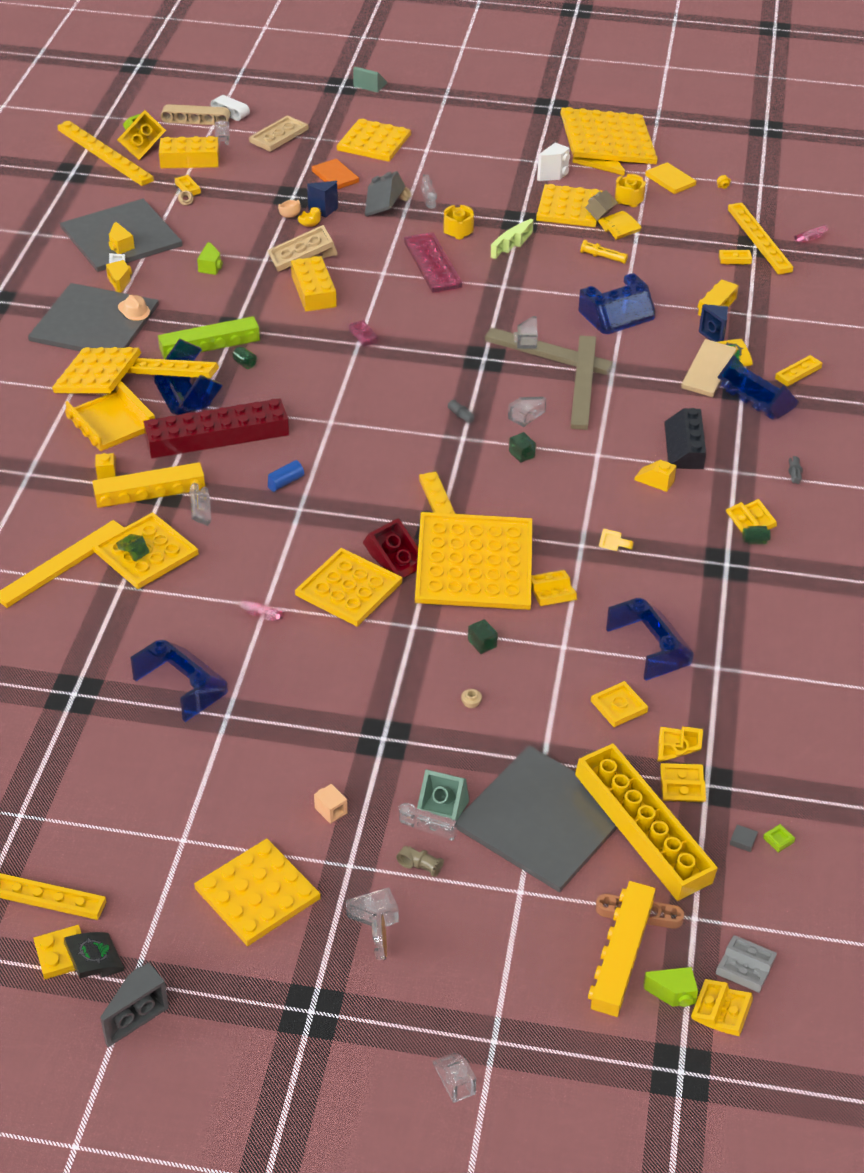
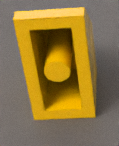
(120, 239)
(119, 274)
(105, 465)
(658, 475)

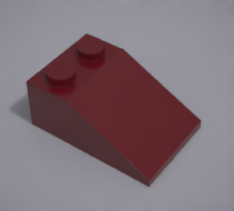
(393, 548)

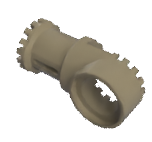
(409, 857)

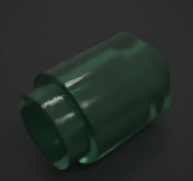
(244, 357)
(756, 535)

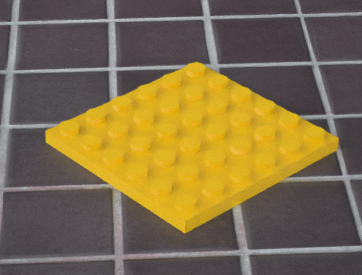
(608, 135)
(474, 561)

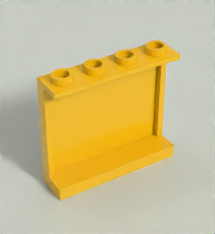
(110, 417)

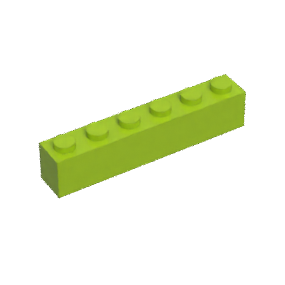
(213, 336)

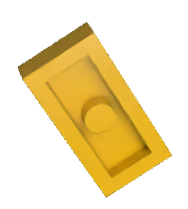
(186, 183)
(735, 257)

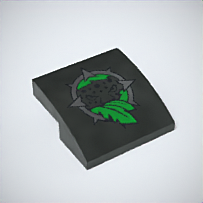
(93, 954)

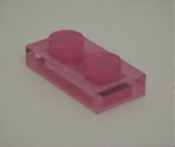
(806, 236)
(363, 333)
(269, 612)

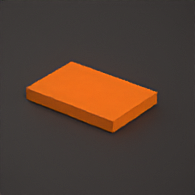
(335, 171)

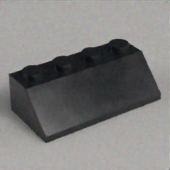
(685, 439)

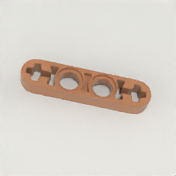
(667, 909)

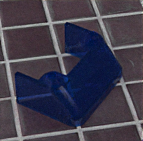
(178, 391)
(674, 652)
(206, 683)

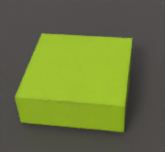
(779, 838)

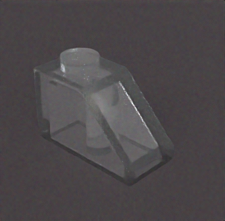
(527, 334)
(526, 409)
(381, 901)
(456, 1076)

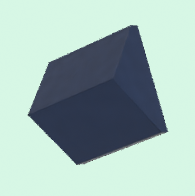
(323, 196)
(713, 322)

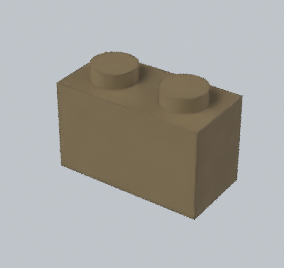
(601, 204)

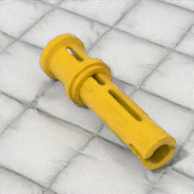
(597, 250)

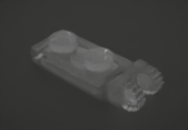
(222, 131)
(428, 192)
(200, 504)
(427, 821)

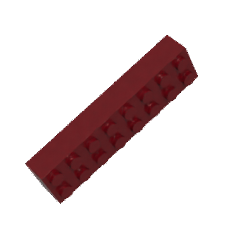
(216, 428)

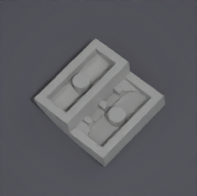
(746, 963)

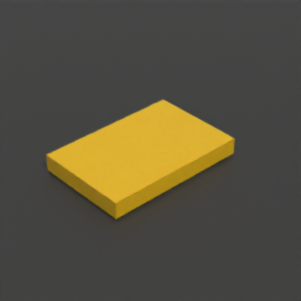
(670, 178)

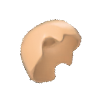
(290, 208)

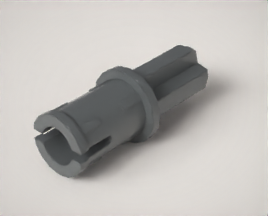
(461, 411)
(795, 470)

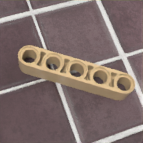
(188, 114)

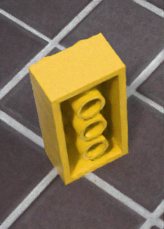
(189, 152)
(313, 283)

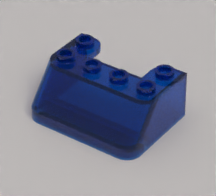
(619, 307)
(756, 390)

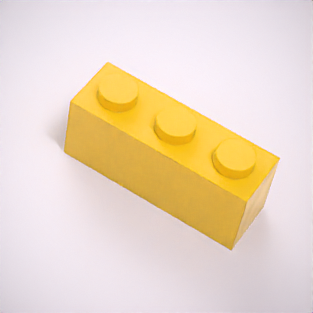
(722, 295)

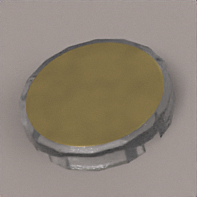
(379, 936)

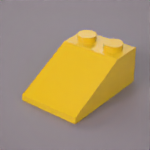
(141, 135)

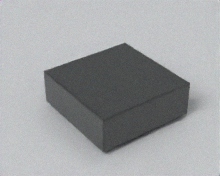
(743, 838)

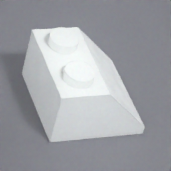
(553, 163)

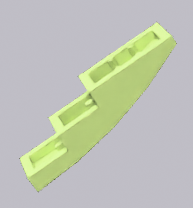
(513, 237)

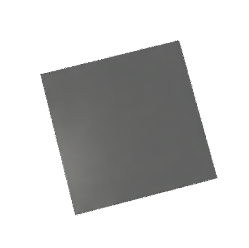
(148, 229)
(89, 319)
(538, 819)

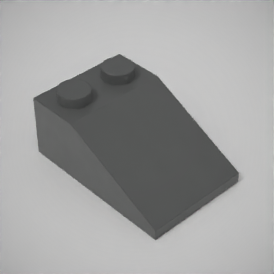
(383, 192)
(134, 1004)

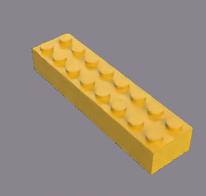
(646, 822)

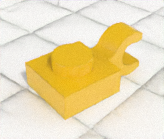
(612, 540)

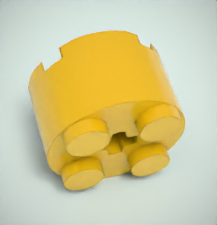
(630, 190)
(458, 221)

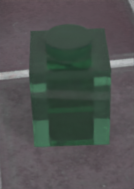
(522, 447)
(482, 636)

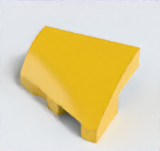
(678, 742)

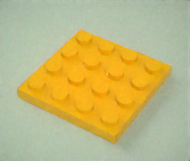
(374, 139)
(566, 205)
(96, 370)
(165, 548)
(348, 586)
(257, 891)

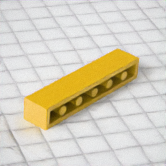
(147, 485)
(622, 948)

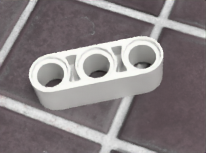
(238, 109)

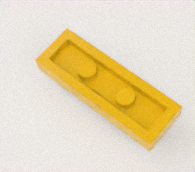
(798, 370)

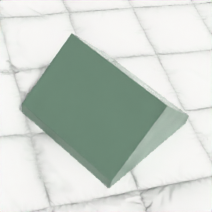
(368, 79)
(443, 794)

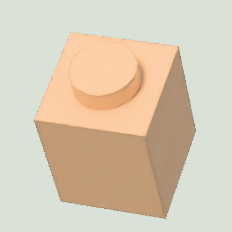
(330, 803)

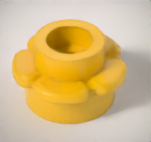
(723, 181)

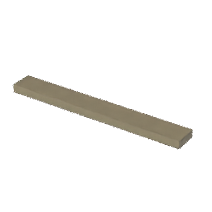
(546, 351)
(583, 382)

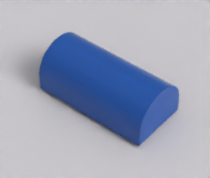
(285, 475)

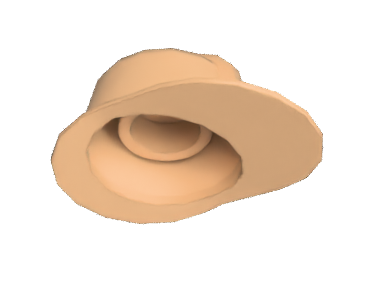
(134, 308)

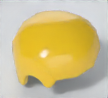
(310, 219)

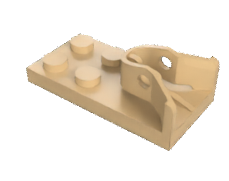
(303, 246)

